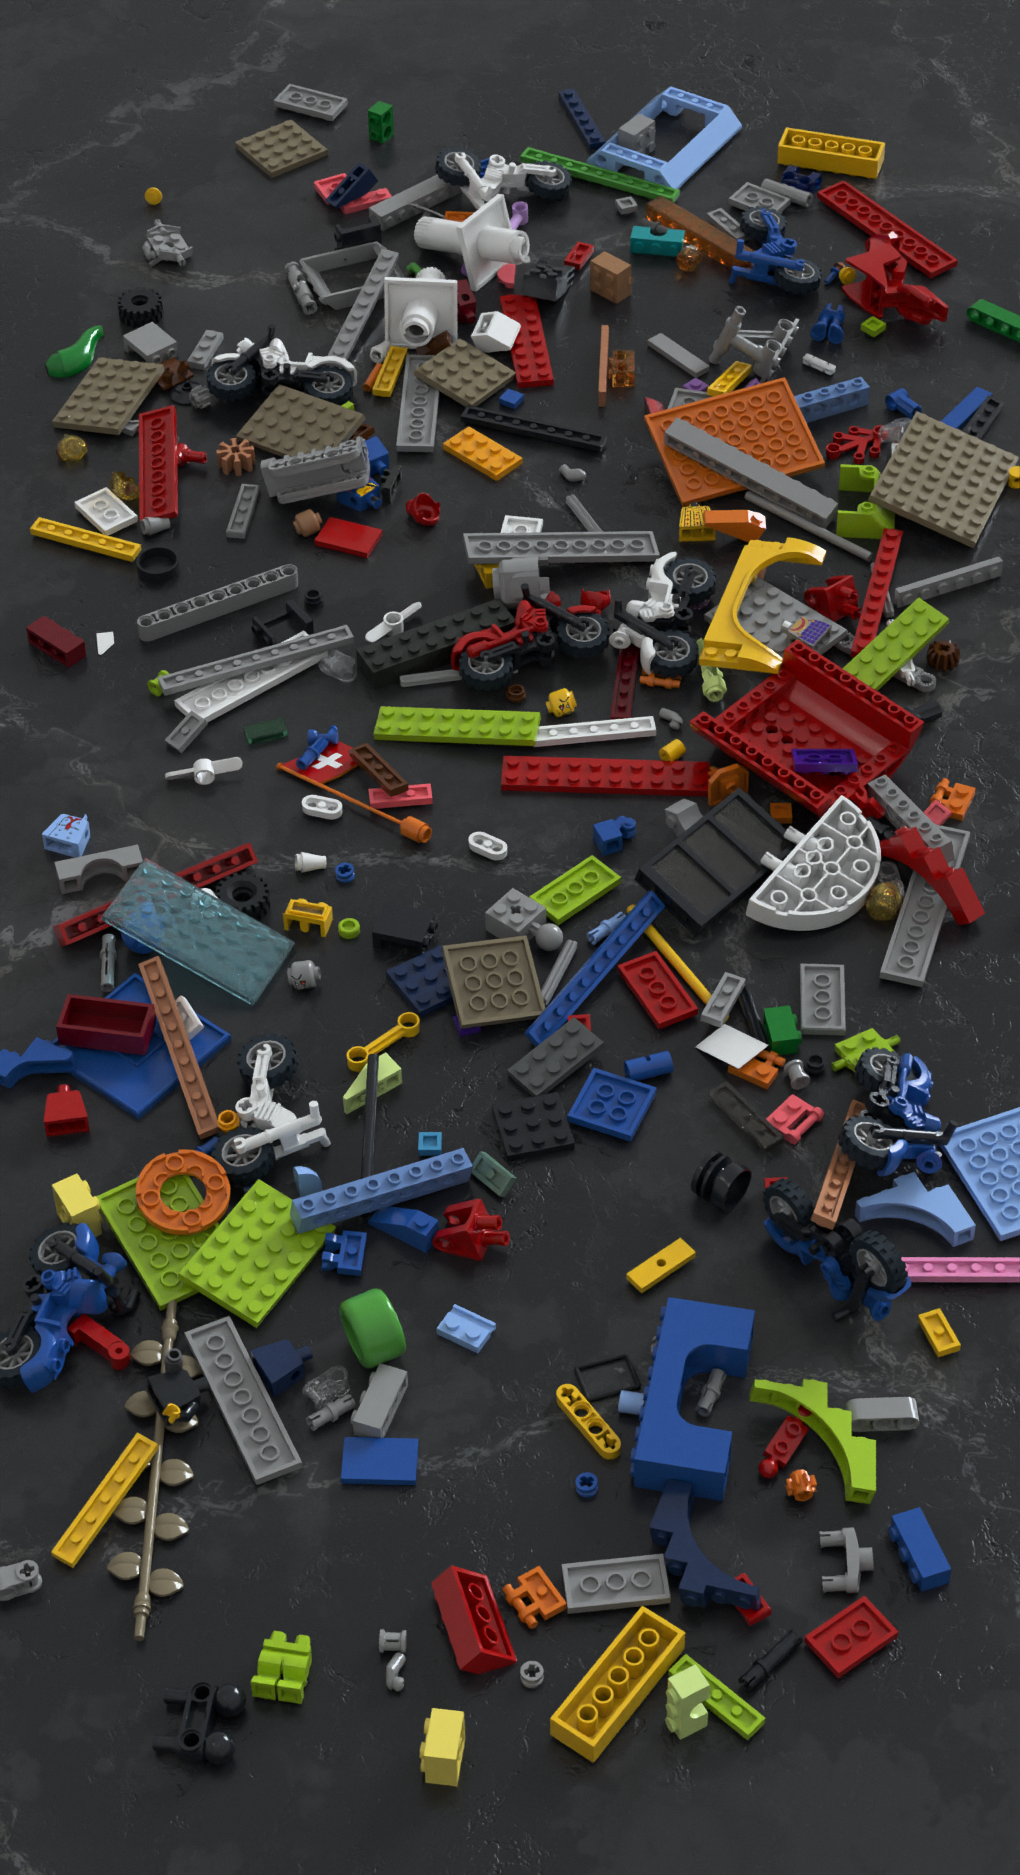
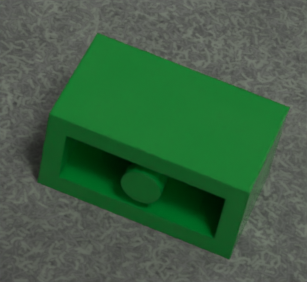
(781, 1030)

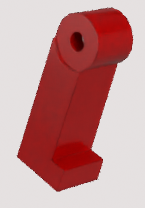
(101, 1341)

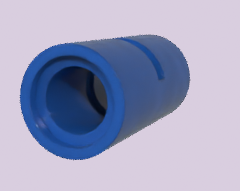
(648, 1067)

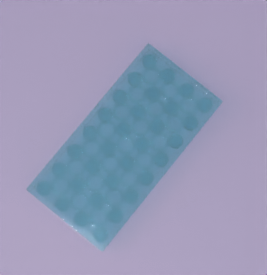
(198, 931)

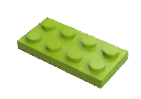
(576, 889)

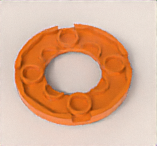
(180, 1163)

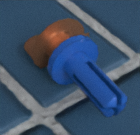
(834, 272)

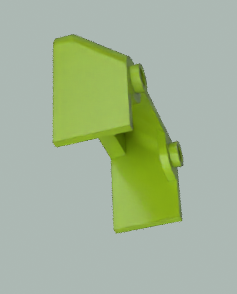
(869, 518)

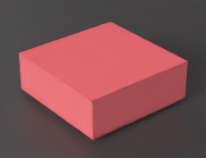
(937, 813)

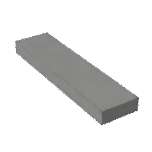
(678, 355)
(243, 511)

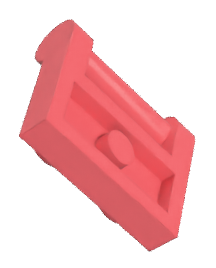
(790, 1113)

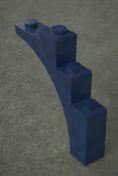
(700, 1578)

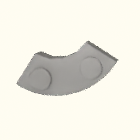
(682, 815)

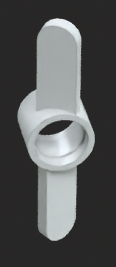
(392, 624)
(210, 767)

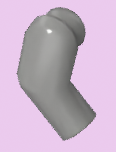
(150, 255)
(672, 716)
(392, 1669)

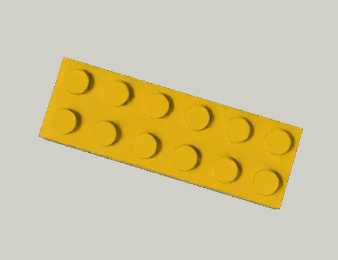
(831, 153)
(617, 1684)

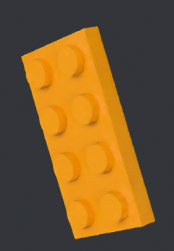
(482, 453)

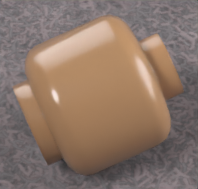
(307, 523)

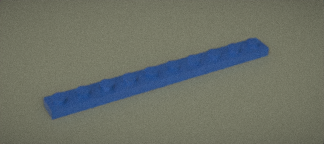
(595, 968)

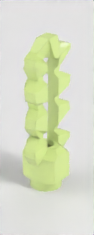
(713, 685)

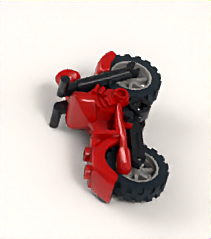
(529, 640)

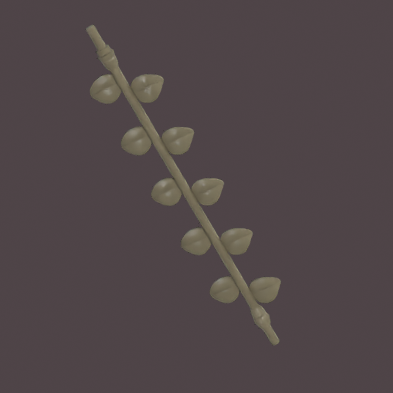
(171, 1472)

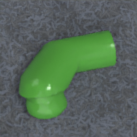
(413, 268)

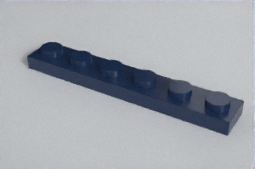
(581, 119)

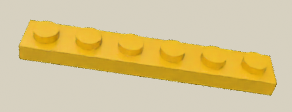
(85, 539)
(104, 1500)

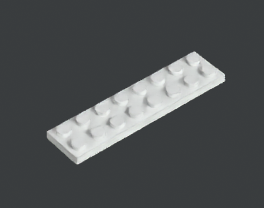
(221, 696)

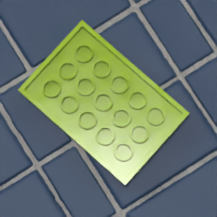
(152, 1252)
(253, 1255)

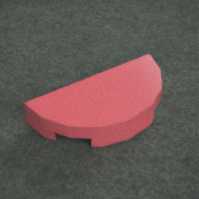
(506, 275)

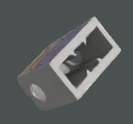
(808, 631)

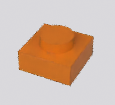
(781, 812)

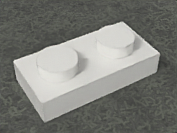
(189, 1017)

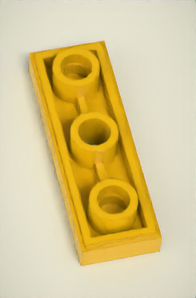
(660, 1265)

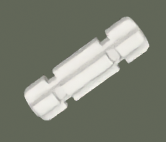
(819, 364)

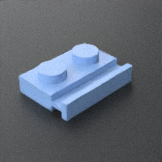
(466, 1328)

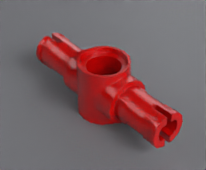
(185, 455)

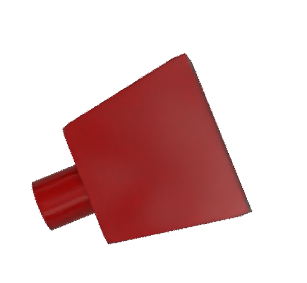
(65, 1112)

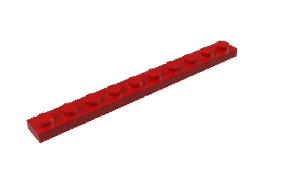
(877, 590)

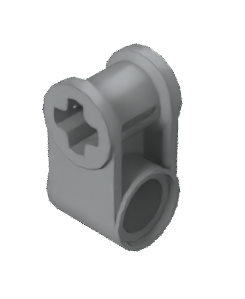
(15, 1579)

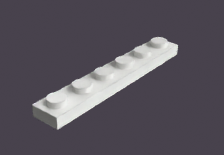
(595, 731)

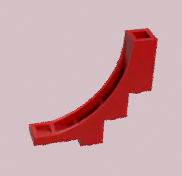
(929, 863)

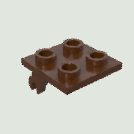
(174, 373)

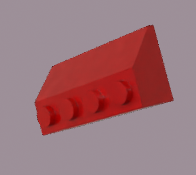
(473, 1621)

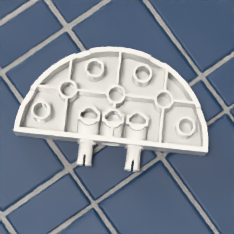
(823, 875)

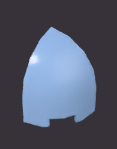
(306, 1181)

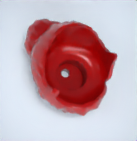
(424, 509)
(596, 599)

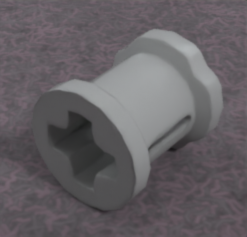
(797, 1075)
(392, 1646)

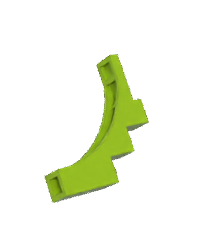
(853, 1454)

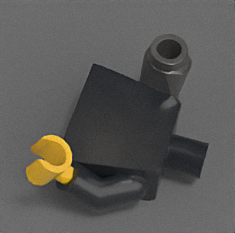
(174, 1391)

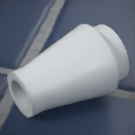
(379, 352)
(308, 862)

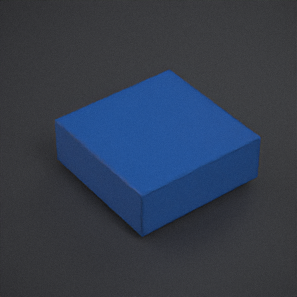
(511, 398)

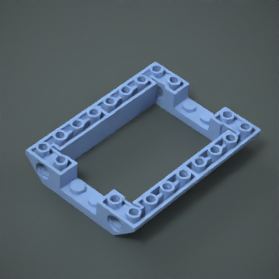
(720, 128)

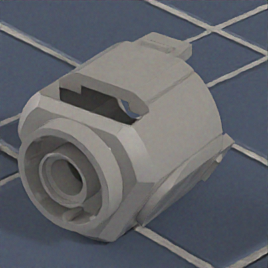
(515, 572)

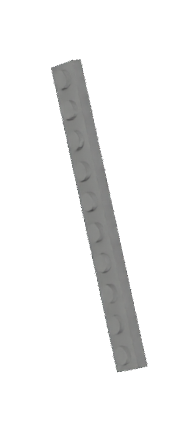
(364, 304)
(255, 660)

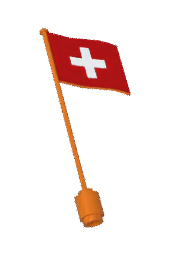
(335, 762)

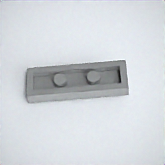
(726, 224)
(205, 349)
(723, 999)

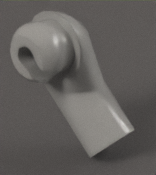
(572, 474)

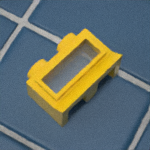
(308, 913)

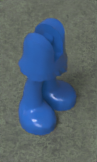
(829, 318)

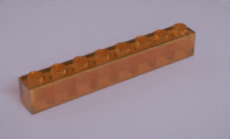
(697, 232)

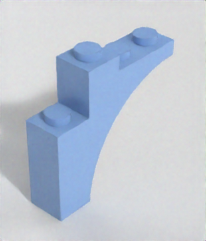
(911, 1201)

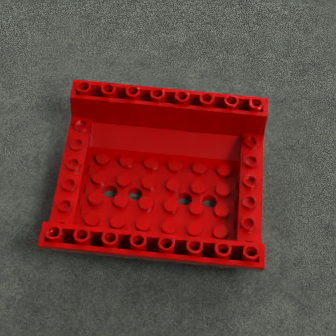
(812, 708)

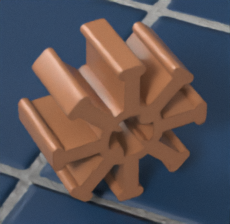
(235, 457)

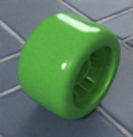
(372, 1328)

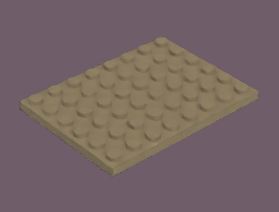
(943, 479)

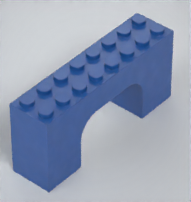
(689, 1342)

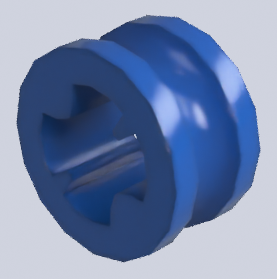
(346, 868)
(586, 1491)

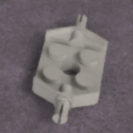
(168, 243)

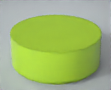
(349, 928)

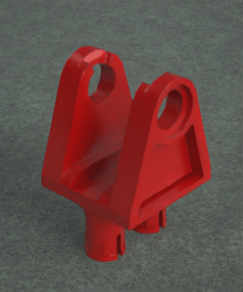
(836, 599)
(471, 1232)

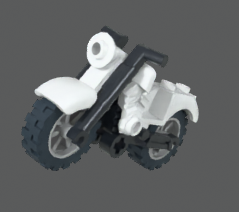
(322, 377)
(661, 619)

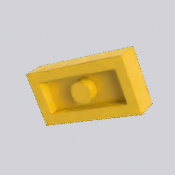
(939, 1332)

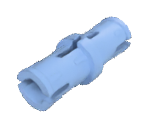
(605, 928)

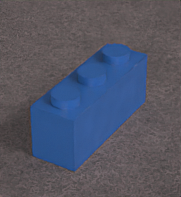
(919, 1549)

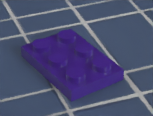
(824, 761)

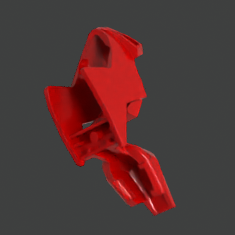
(885, 283)

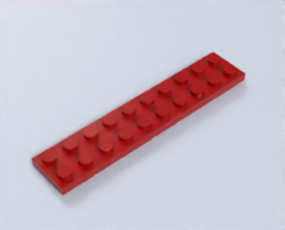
(875, 220)
(605, 776)

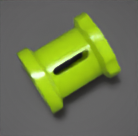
(152, 683)

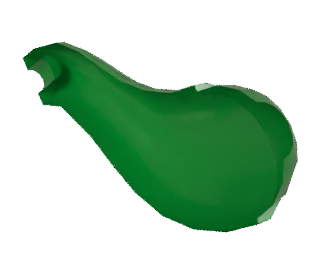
(75, 357)

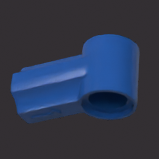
(900, 400)

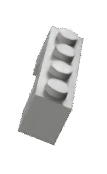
(76, 871)

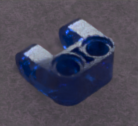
(793, 178)

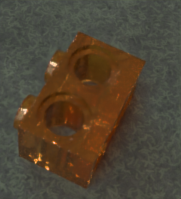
(622, 368)

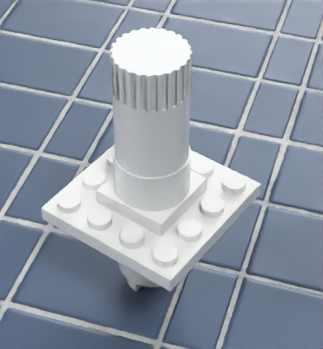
(481, 239)
(419, 308)

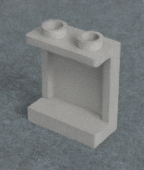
(151, 343)

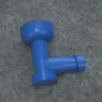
(331, 736)

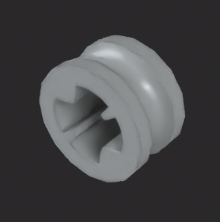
(531, 1682)

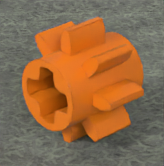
(801, 1485)

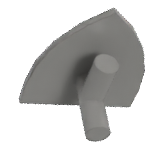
(427, 212)

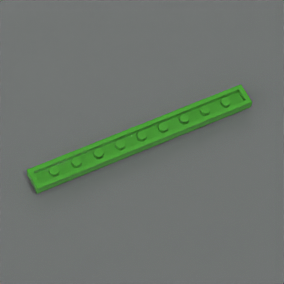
(603, 176)

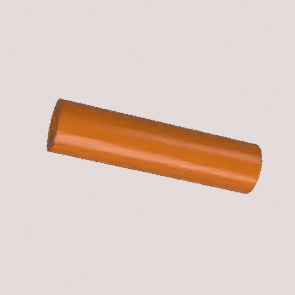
(370, 381)

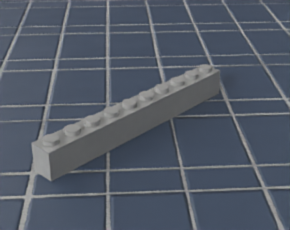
(750, 473)

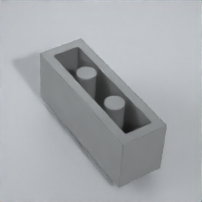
(379, 1402)

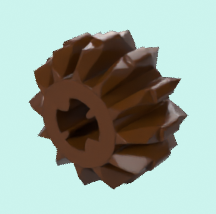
(943, 655)

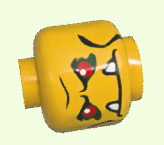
(561, 702)

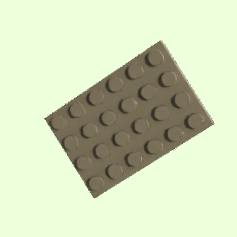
(108, 396)
(298, 423)

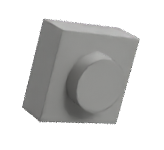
(626, 205)

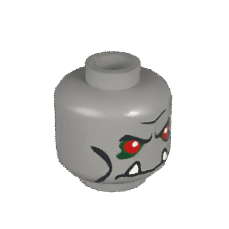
(303, 975)

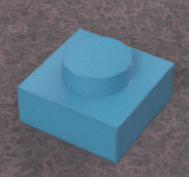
(430, 1143)

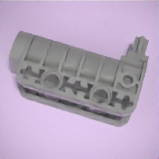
(317, 472)

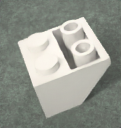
(495, 332)

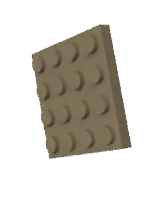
(281, 148)
(465, 373)
(493, 981)

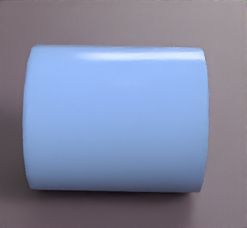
(630, 1402)

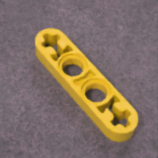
(588, 1421)

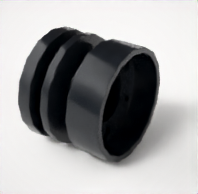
(721, 1180)

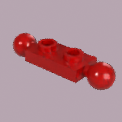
(783, 1444)

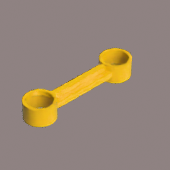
(383, 1041)

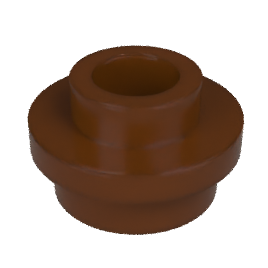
(516, 693)

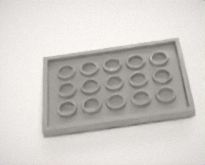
(767, 608)

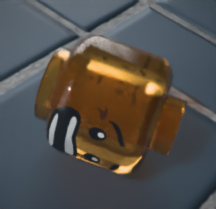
(688, 258)

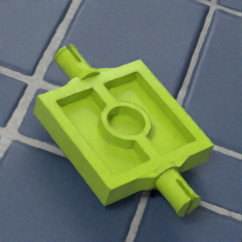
(852, 1048)

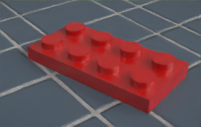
(657, 990)

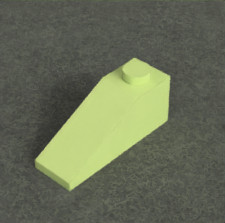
(388, 1078)

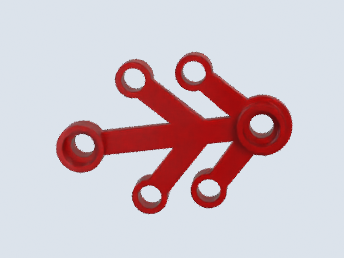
(834, 450)

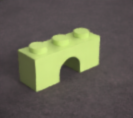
(684, 1702)

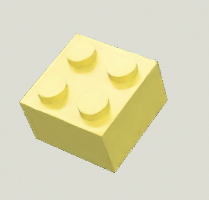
(76, 1203)
(443, 1747)

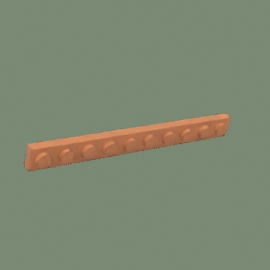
(180, 1047)
(836, 1180)

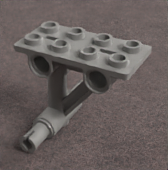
(766, 357)

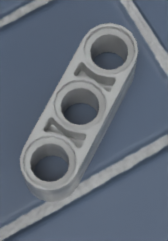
(883, 1414)

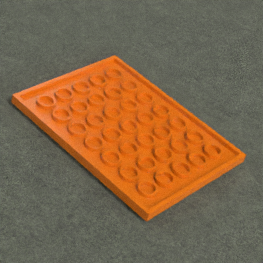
(754, 420)

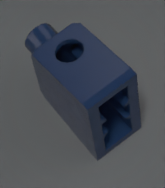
(280, 1365)

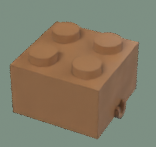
(610, 277)

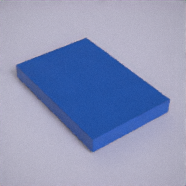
(379, 1461)

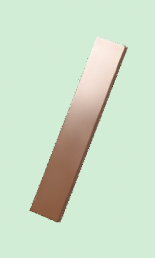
(603, 366)

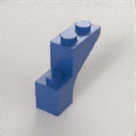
(38, 1058)

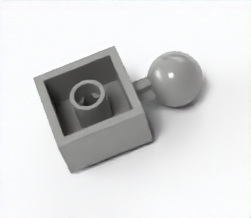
(522, 916)

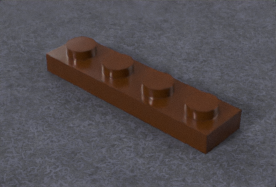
(378, 769)

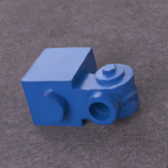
(610, 834)

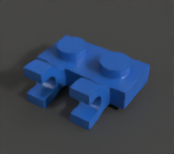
(351, 1252)

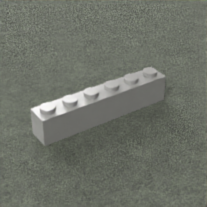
(423, 194)

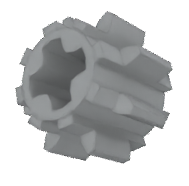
(200, 397)

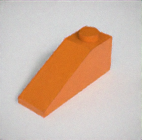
(736, 523)

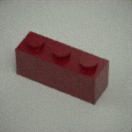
(56, 641)

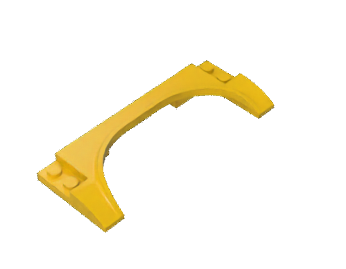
(726, 640)

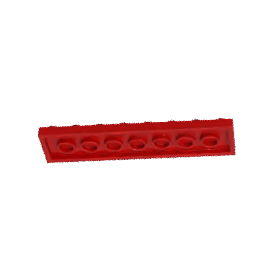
(529, 349)
(158, 463)

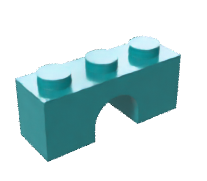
(668, 245)

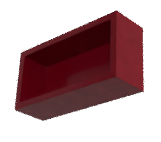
(106, 1024)

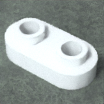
(322, 807)
(487, 846)

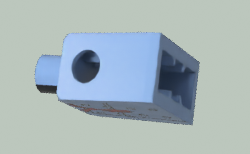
(68, 835)

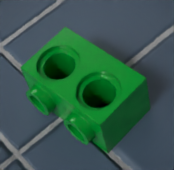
(380, 122)

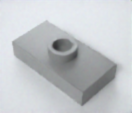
(186, 732)

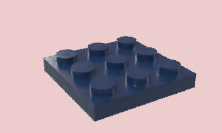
(423, 982)

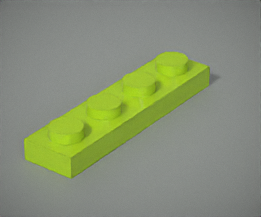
(725, 1702)

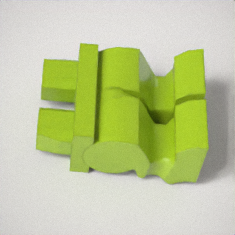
(283, 1658)

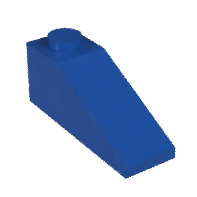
(406, 1225)

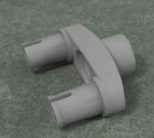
(857, 1560)

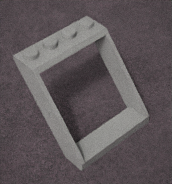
(315, 264)

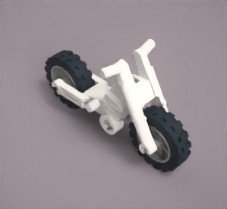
(464, 169)
(269, 1118)

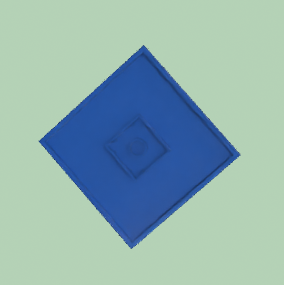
(139, 1080)

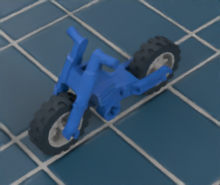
(790, 273)

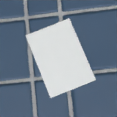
(731, 1046)

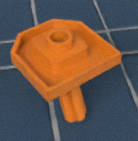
(726, 781)

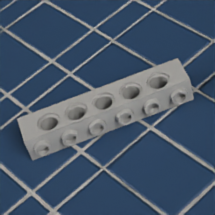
(904, 812)

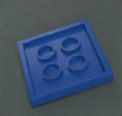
(611, 1104)

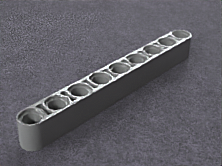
(217, 602)

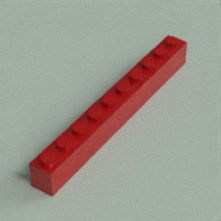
(198, 875)

